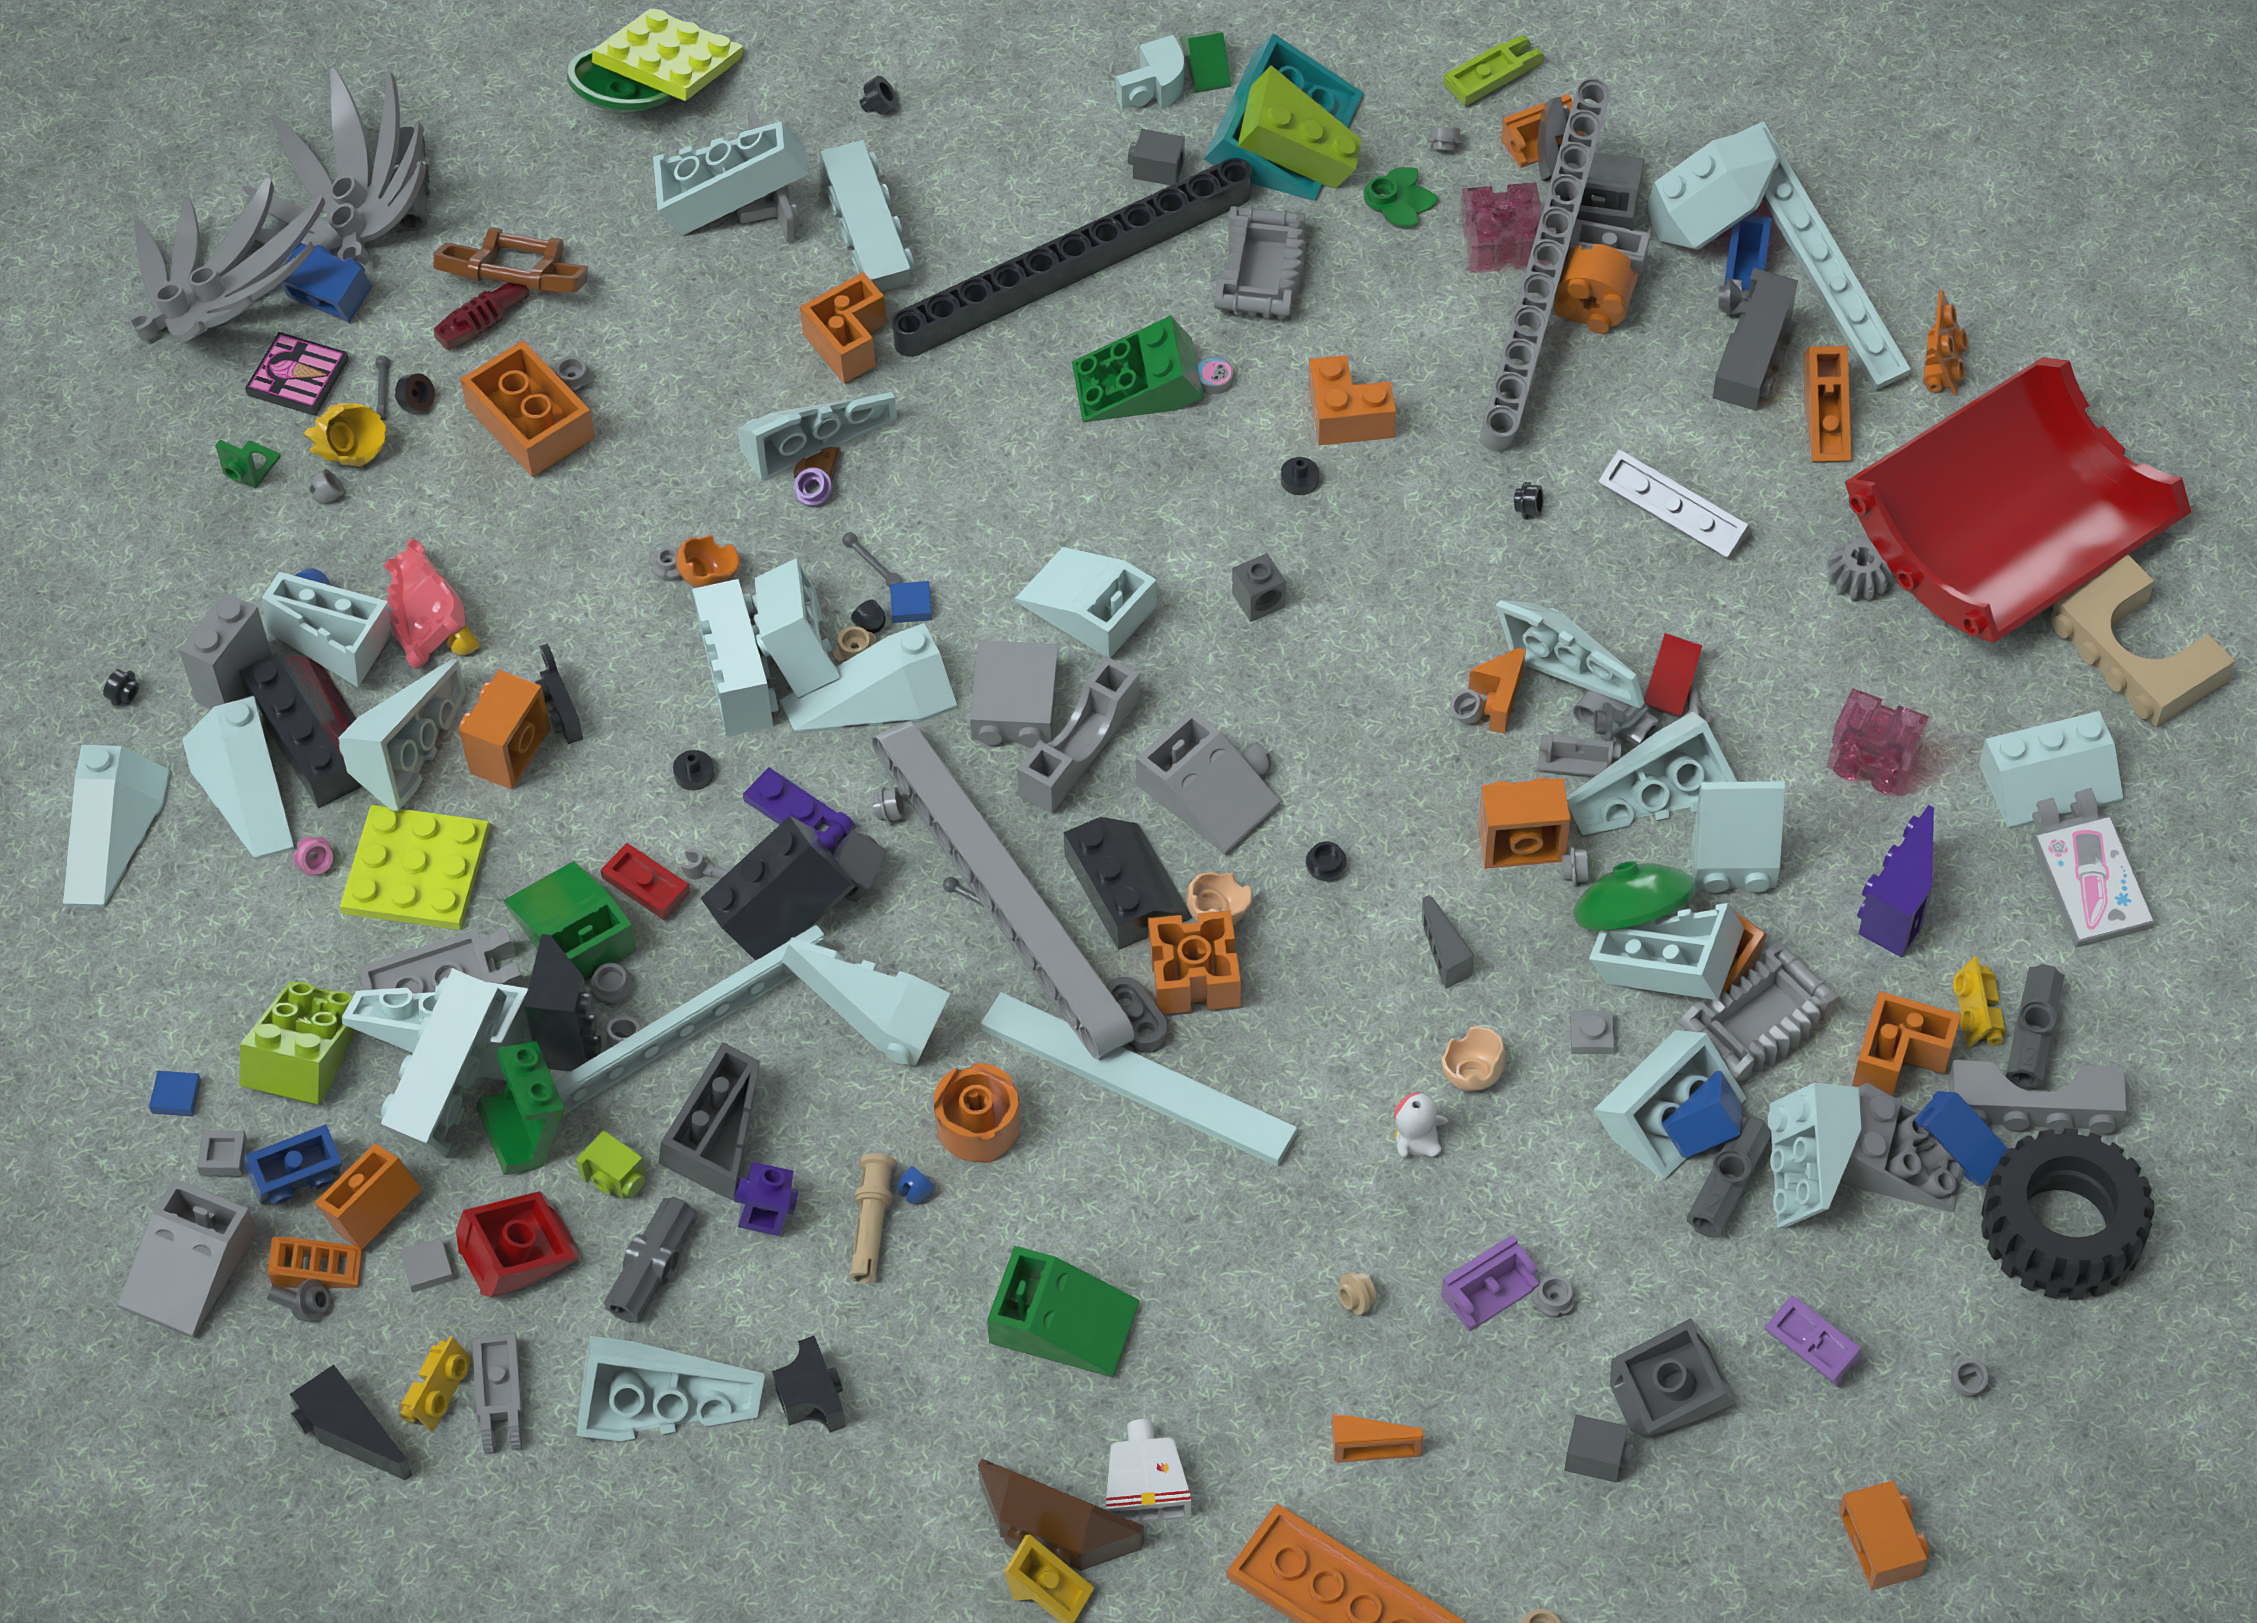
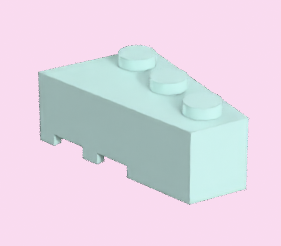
(328, 624)

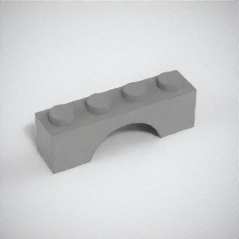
(1103, 706)
(2089, 1101)

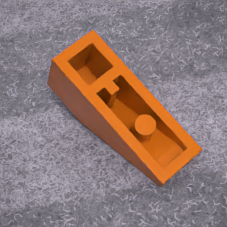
(1827, 402)

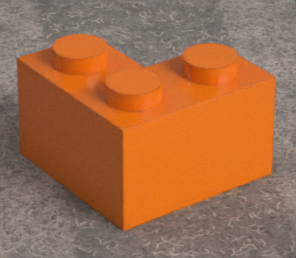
(841, 325)
(1346, 410)
(1904, 1033)

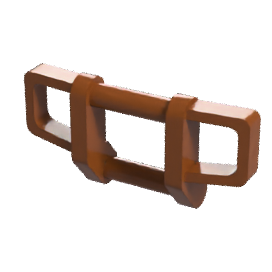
(479, 263)

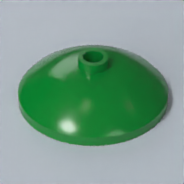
(610, 89)
(1633, 896)

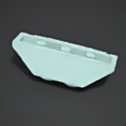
(1712, 189)

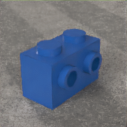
(328, 283)
(293, 1165)

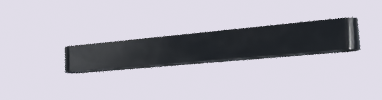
(1071, 257)

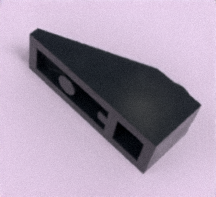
(344, 1423)

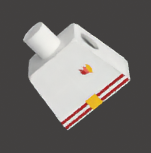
(1146, 1477)

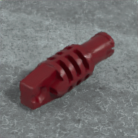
(478, 315)

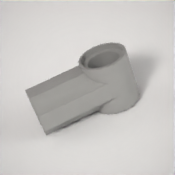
(1634, 736)

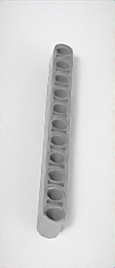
(1542, 278)
(1003, 890)

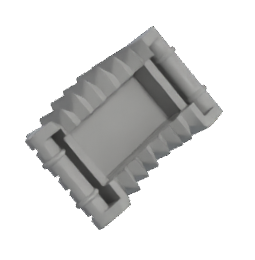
(1262, 262)
(1764, 1012)

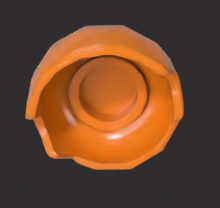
(705, 562)

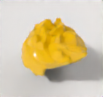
(348, 434)

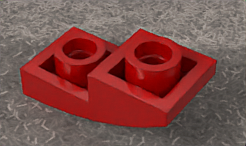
(1672, 675)

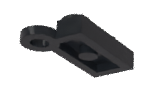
(563, 715)

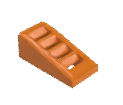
(300, 1248)
(1373, 1440)

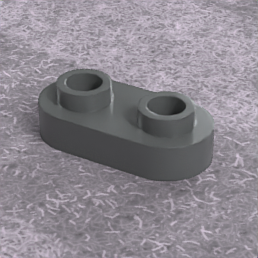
(1141, 1013)

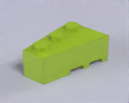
(1297, 131)

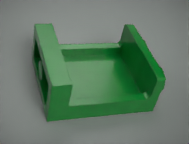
(526, 1114)

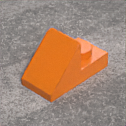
(1500, 682)

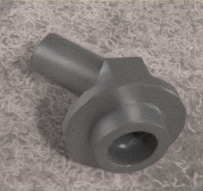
(1731, 296)
(1610, 721)
(307, 1303)

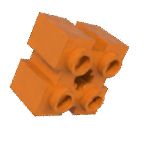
(1194, 962)

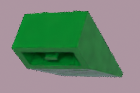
(1139, 374)
(577, 917)
(1060, 1313)

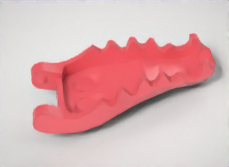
(422, 604)

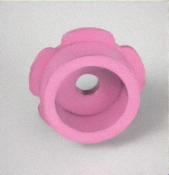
(323, 855)

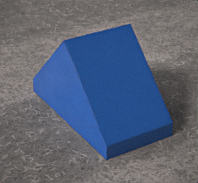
(1747, 248)
(1705, 1117)

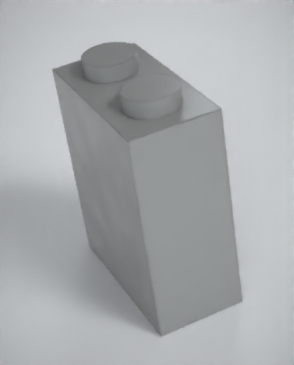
(222, 646)
(1014, 692)

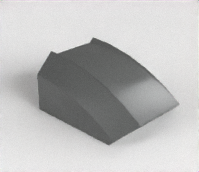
(1669, 1381)

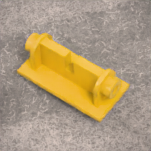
(1975, 989)
(443, 1372)

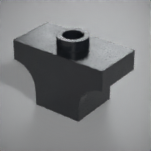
(809, 1388)

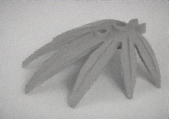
(354, 204)
(216, 291)

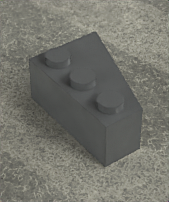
(713, 1123)

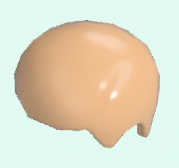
(1211, 891)
(1479, 1049)

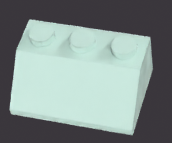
(2053, 764)
(1656, 1090)

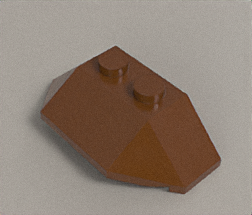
(1064, 1524)

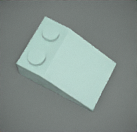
(1738, 835)

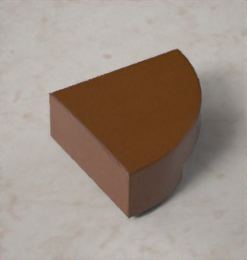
(825, 460)

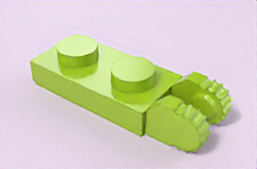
(1492, 69)

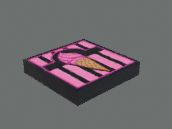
(297, 373)

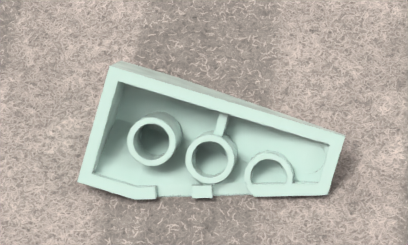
(884, 683)
(397, 736)
(111, 811)
(397, 1014)
(649, 1387)

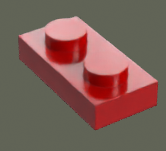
(645, 881)

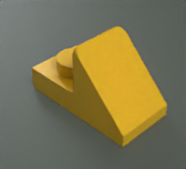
(1047, 1581)

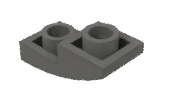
(1551, 127)

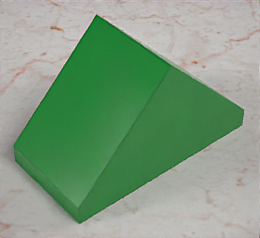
(1206, 60)

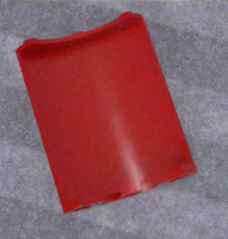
(2011, 503)

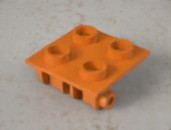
(1944, 350)

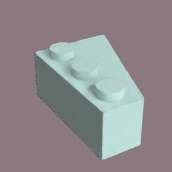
(790, 627)
(1672, 954)

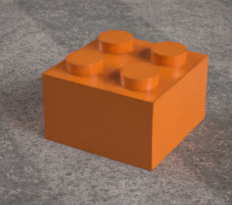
(504, 729)
(1523, 822)

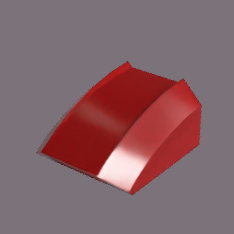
(514, 1243)

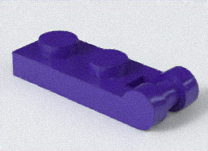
(781, 798)

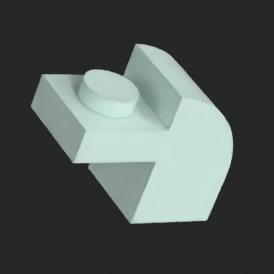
(1158, 77)

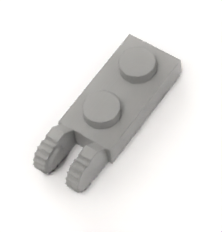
(497, 1387)

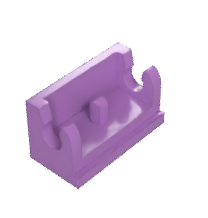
(1490, 1283)
(1814, 1340)

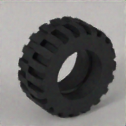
(2056, 1260)

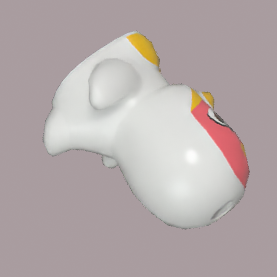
(1416, 1125)

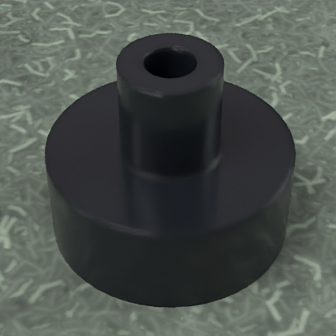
(878, 96)
(414, 393)
(1299, 476)
(693, 770)

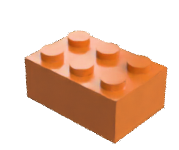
(527, 408)

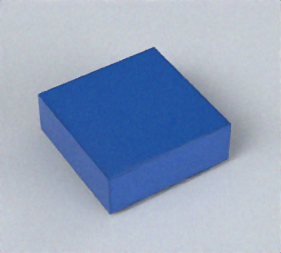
(910, 602)
(175, 1093)

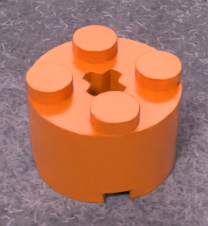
(1595, 287)
(977, 1112)

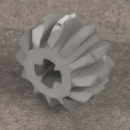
(1858, 569)

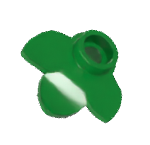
(1402, 196)

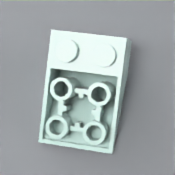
(1091, 598)
(1811, 1147)

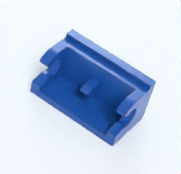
(1962, 1135)

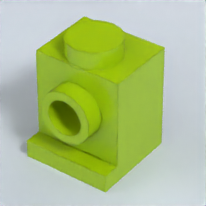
(611, 1167)

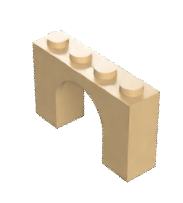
(2153, 686)

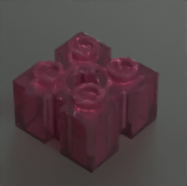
(1500, 225)
(1877, 742)

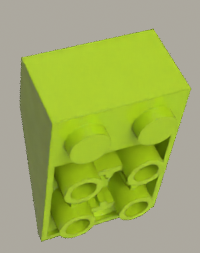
(297, 1043)

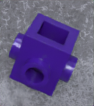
(767, 1189)

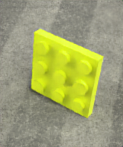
(667, 54)
(415, 867)

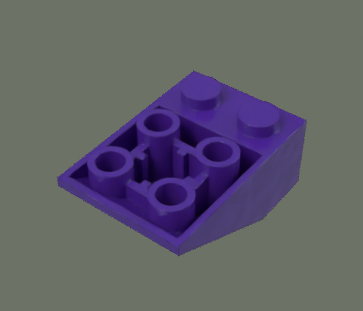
(1900, 894)

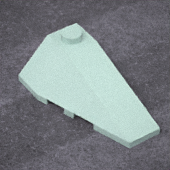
(787, 436)
(1566, 651)
(235, 769)
(1652, 778)
(885, 1009)

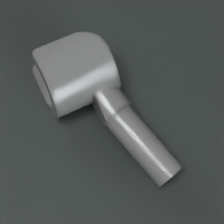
(1695, 705)
(700, 867)

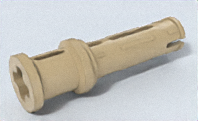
(873, 1200)

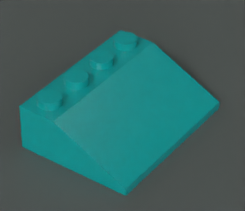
(1312, 78)

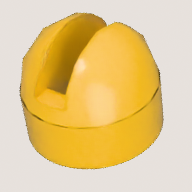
(463, 642)

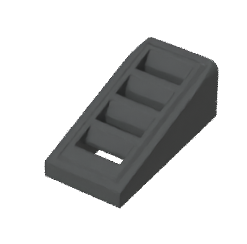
(1448, 948)

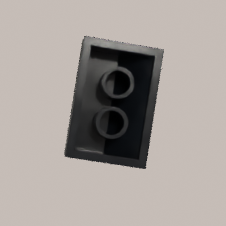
(1122, 877)
(778, 889)
(560, 1010)

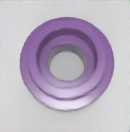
(803, 482)

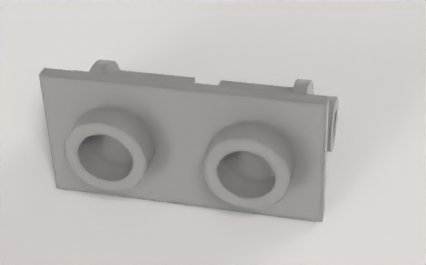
(1576, 755)

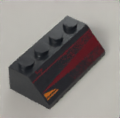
(305, 721)

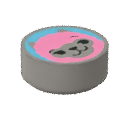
(1215, 374)

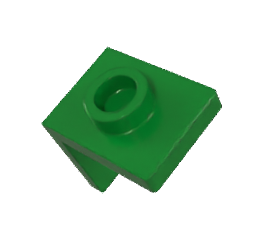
(239, 463)

